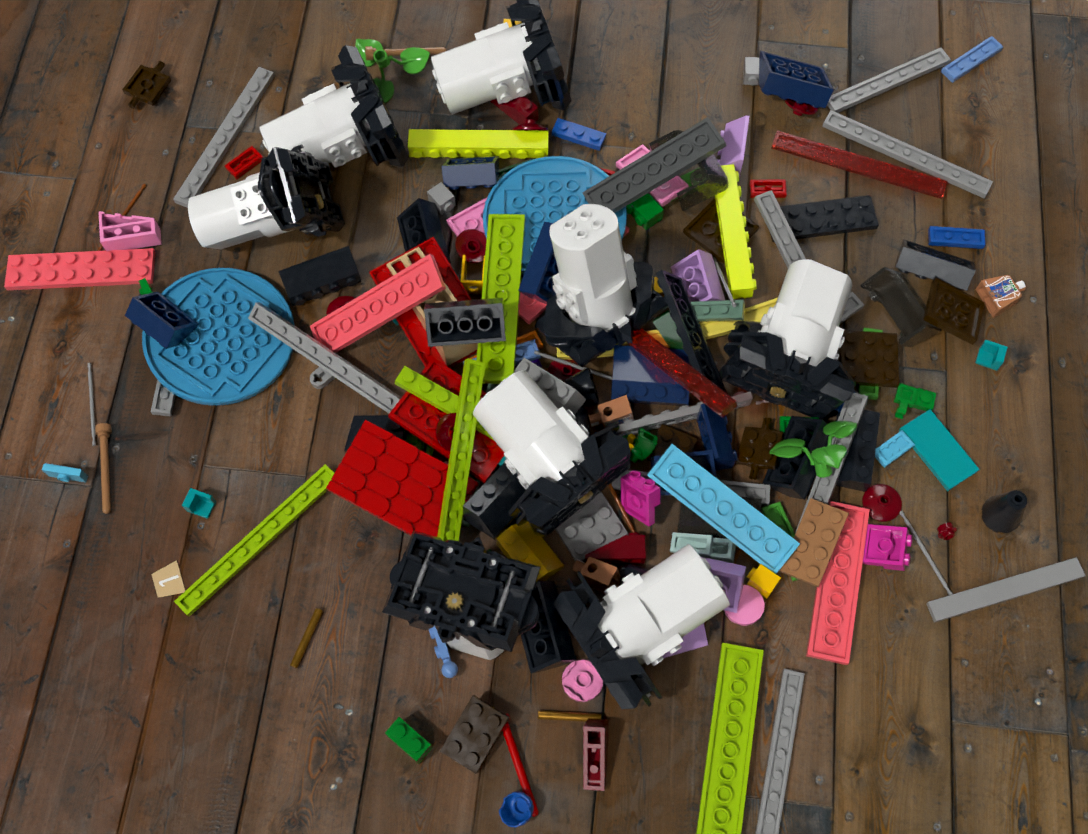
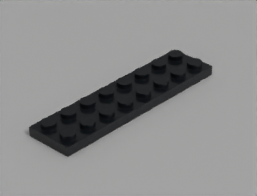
(688, 327)

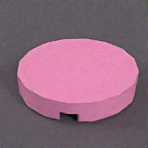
(749, 609)
(581, 681)

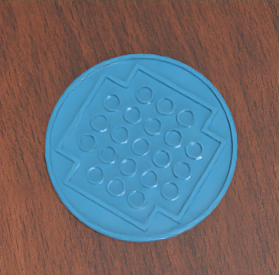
(544, 192)
(227, 352)

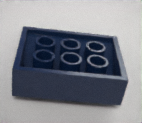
(794, 80)
(644, 381)

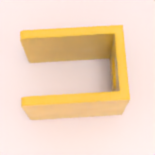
(466, 283)

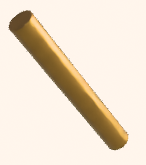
(306, 638)
(567, 716)

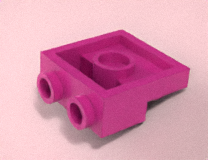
(639, 497)
(887, 547)

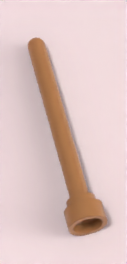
(369, 51)
(103, 431)

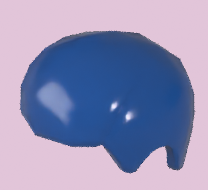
(516, 809)

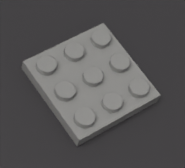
(590, 528)

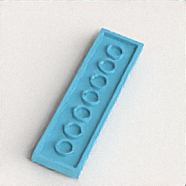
(723, 509)

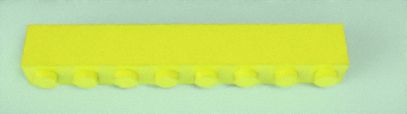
(478, 143)
(734, 237)

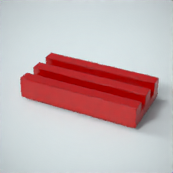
(246, 164)
(779, 192)

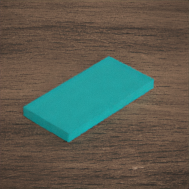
(939, 450)

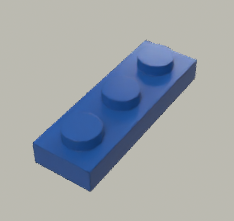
(578, 134)
(956, 237)

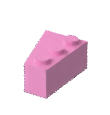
(126, 232)

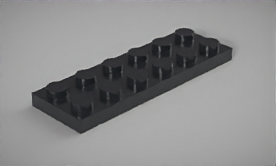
(831, 217)

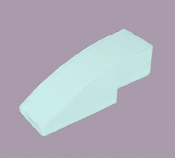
(705, 545)

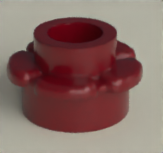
(946, 531)

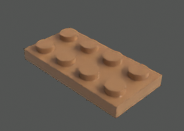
(817, 539)

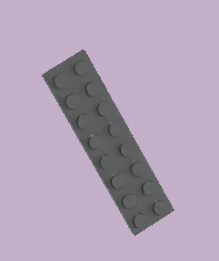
(657, 167)

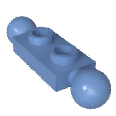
(449, 668)

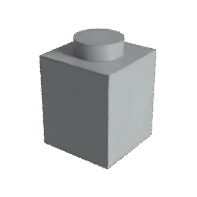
(751, 71)
(442, 198)

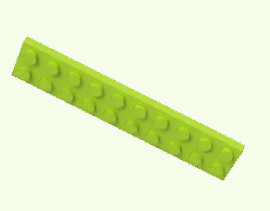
(502, 280)
(730, 741)

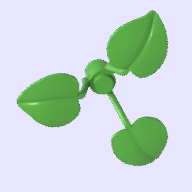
(412, 59)
(823, 457)

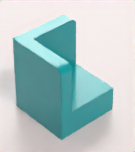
(991, 355)
(199, 503)

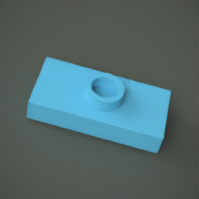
(893, 448)
(65, 473)

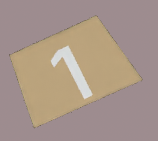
(168, 580)

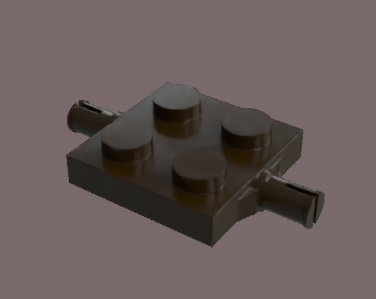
(147, 85)
(668, 435)
(756, 448)

